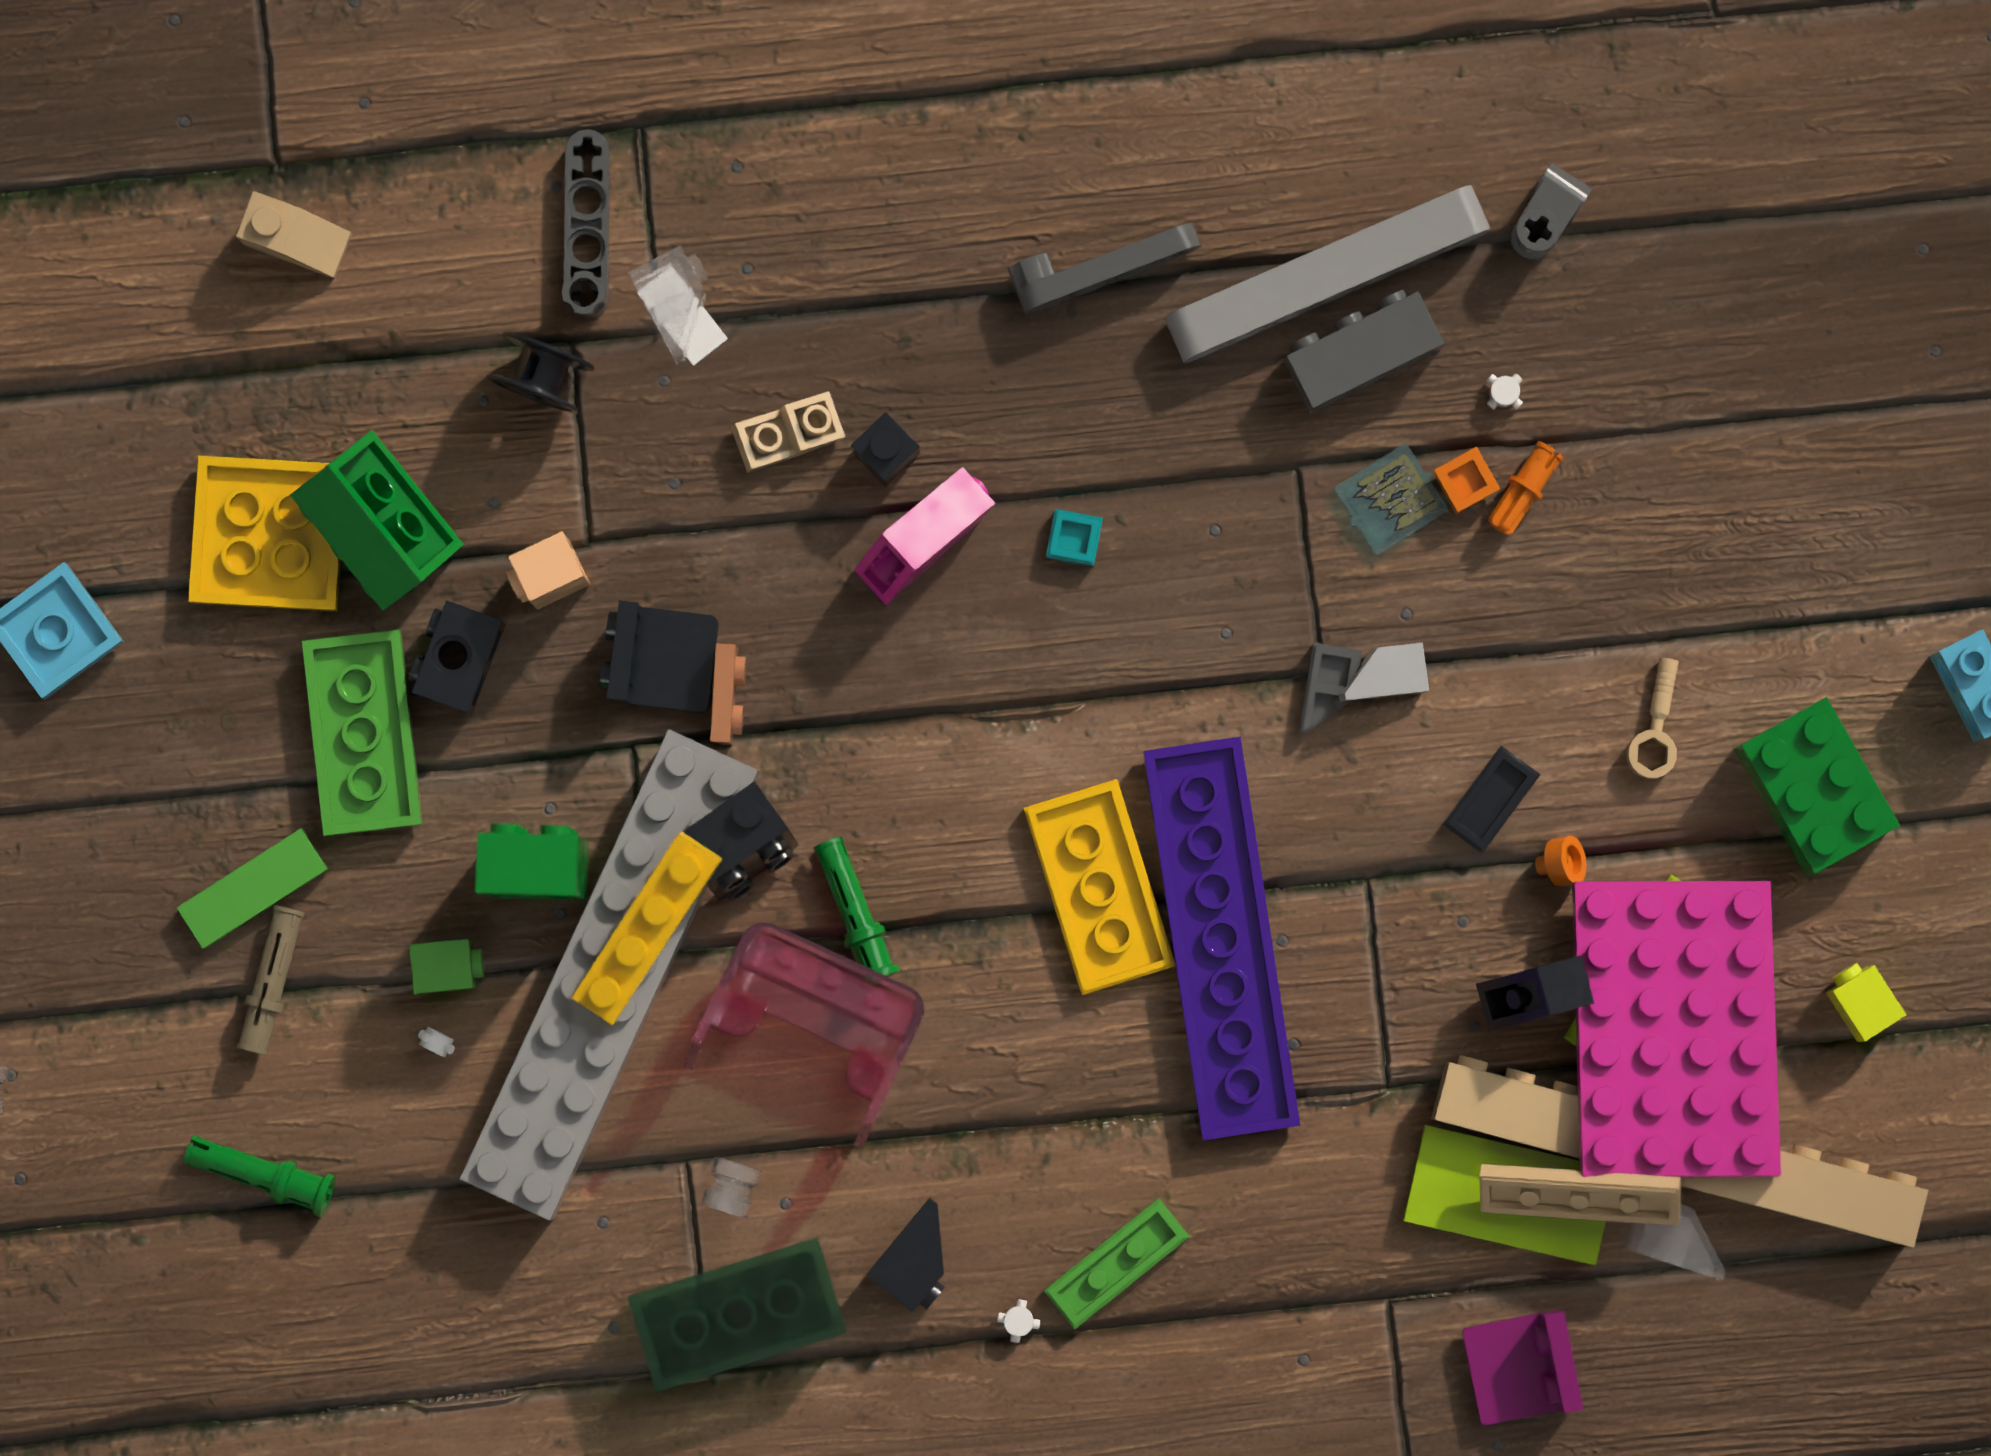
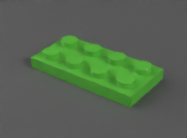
(362, 733)

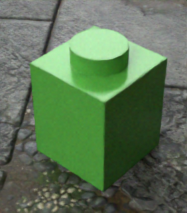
(445, 966)

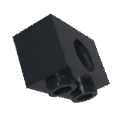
(462, 686)
(1535, 993)

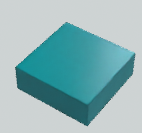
(1074, 537)

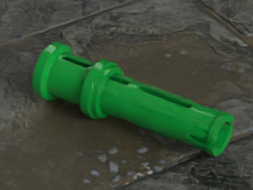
(862, 933)
(281, 1180)

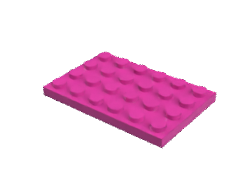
(1679, 1029)

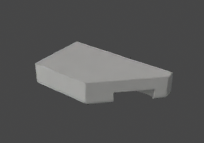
(1389, 673)

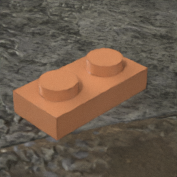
(728, 673)

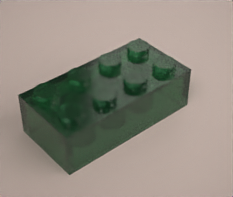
(737, 1313)

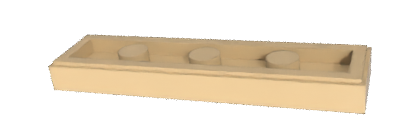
(1571, 1195)

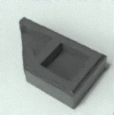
(1328, 673)

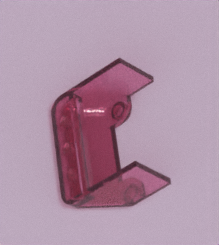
(821, 995)

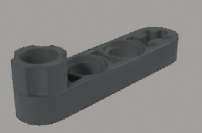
(581, 225)
(1042, 288)

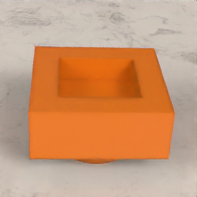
(1466, 480)

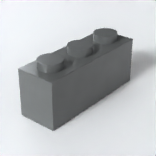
(1363, 350)

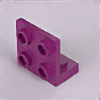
(1522, 1367)

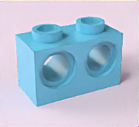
(1967, 678)

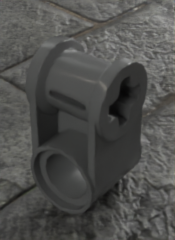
(1551, 208)

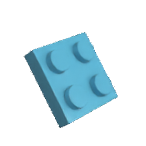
(56, 631)

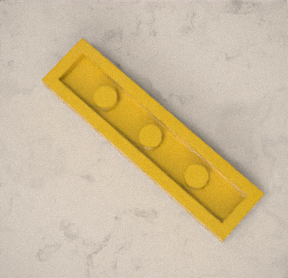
(646, 928)

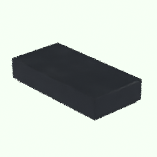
(1491, 799)

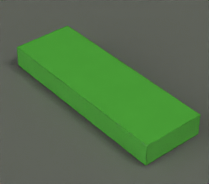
(252, 888)
(1116, 1263)

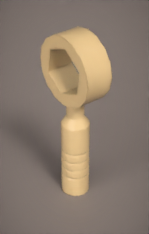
(1659, 712)

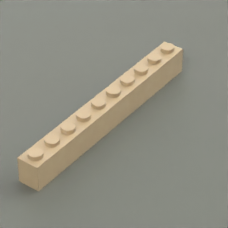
(1806, 1189)

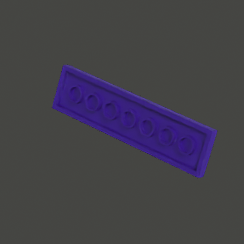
(1221, 938)

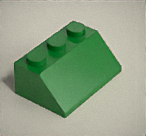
(377, 520)

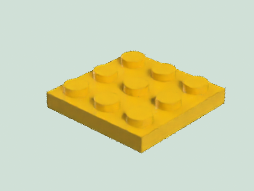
(254, 540)

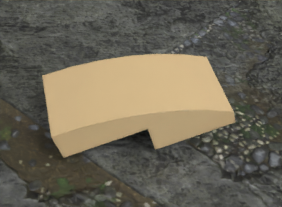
(788, 432)

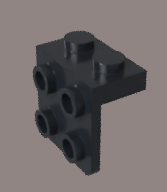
(660, 657)
(747, 838)

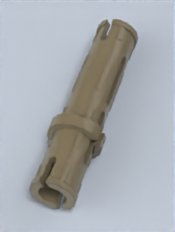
(270, 980)

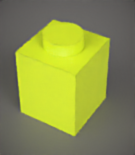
(1864, 1001)

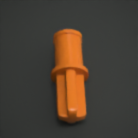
(1525, 488)

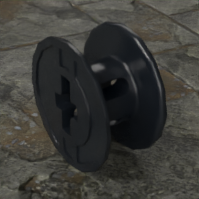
(540, 372)

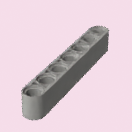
(1327, 273)

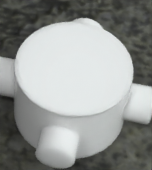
(1504, 391)
(436, 1041)
(1018, 1321)

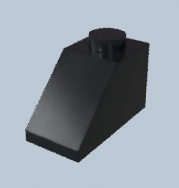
(914, 1261)

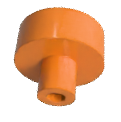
(1562, 861)

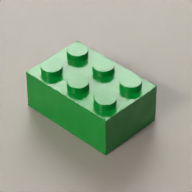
(1816, 787)
(532, 865)

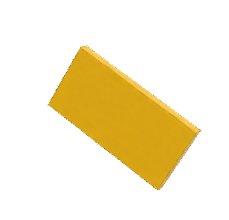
(1099, 887)

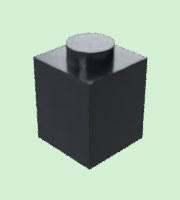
(885, 449)

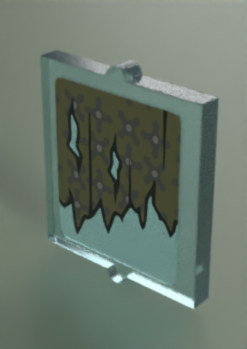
(1391, 499)

